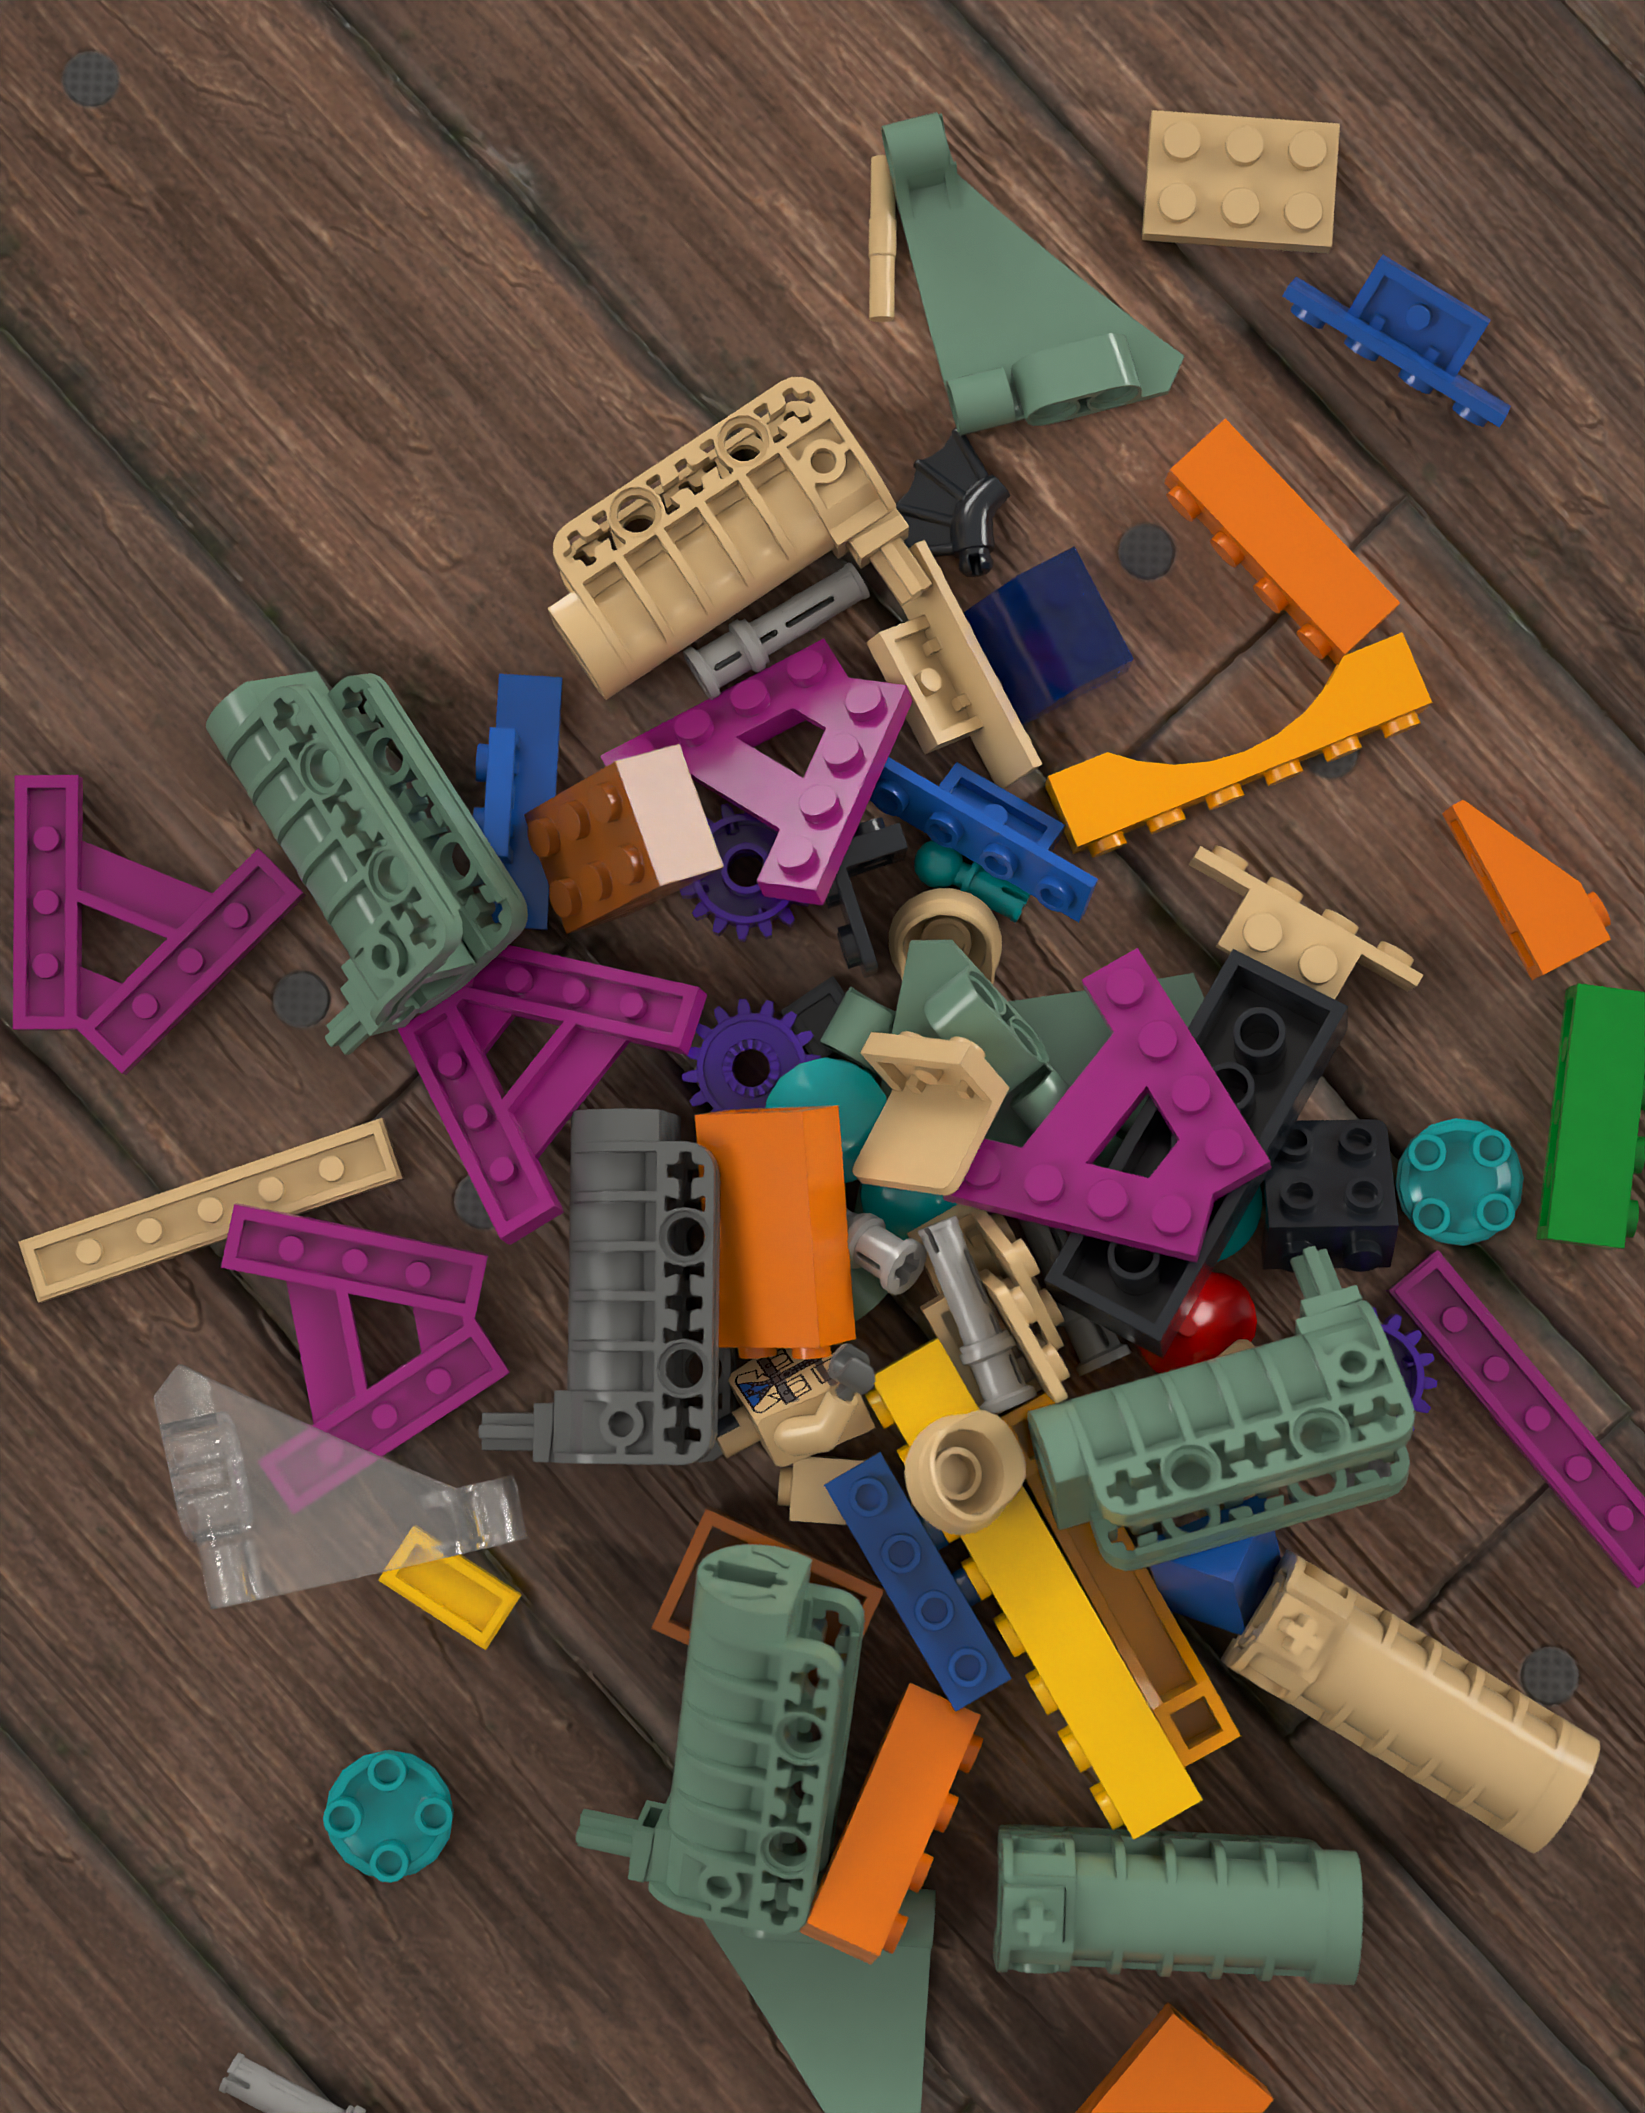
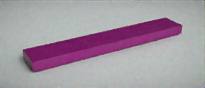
(1527, 1410)

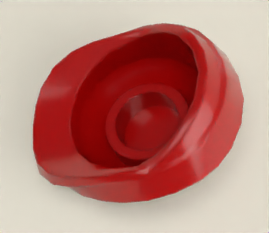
(1214, 1323)

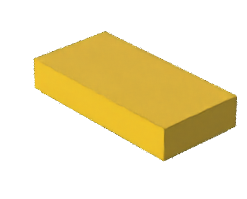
(457, 1595)

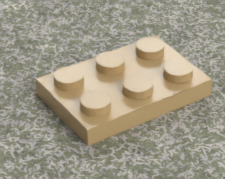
(1240, 181)

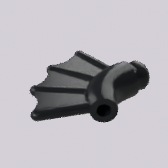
(954, 506)

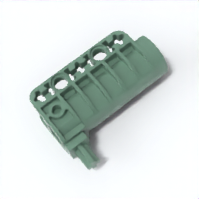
(367, 843)
(1234, 1433)
(746, 1743)
(1176, 1903)

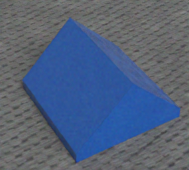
(1223, 1582)

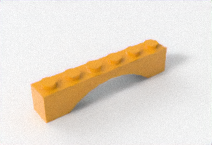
(1117, 794)
(1137, 1623)

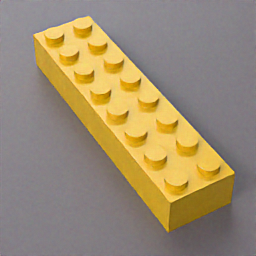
(1049, 1620)

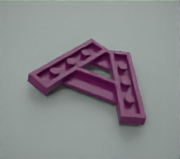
(811, 813)
(202, 929)
(1146, 1054)
(507, 1133)
(326, 1265)

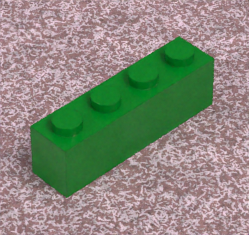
(1595, 1120)

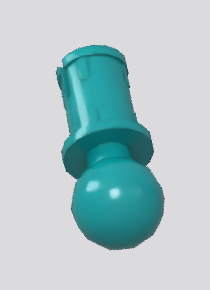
(944, 866)

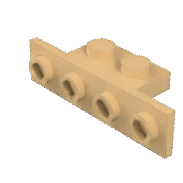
(952, 680)
(1292, 937)

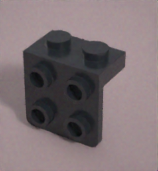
(869, 850)
(1331, 1193)

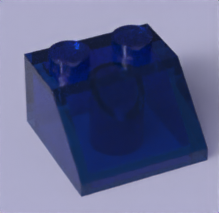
(1049, 636)

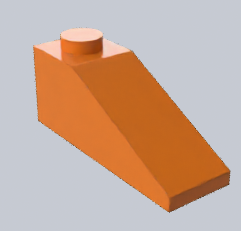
(1534, 899)

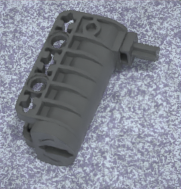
(633, 1303)

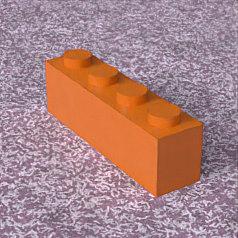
(1279, 542)
(891, 1824)

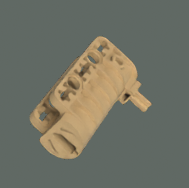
(729, 540)
(1414, 1704)

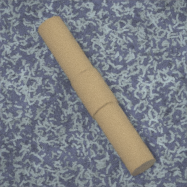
(882, 242)

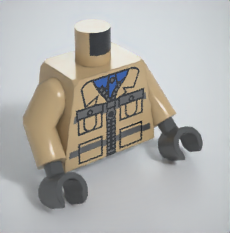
(798, 1404)

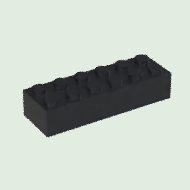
(1269, 1051)

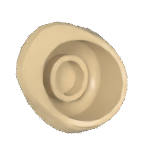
(948, 916)
(964, 1471)

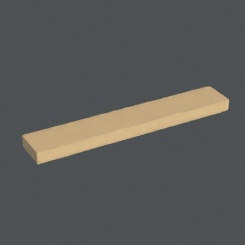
(202, 1210)

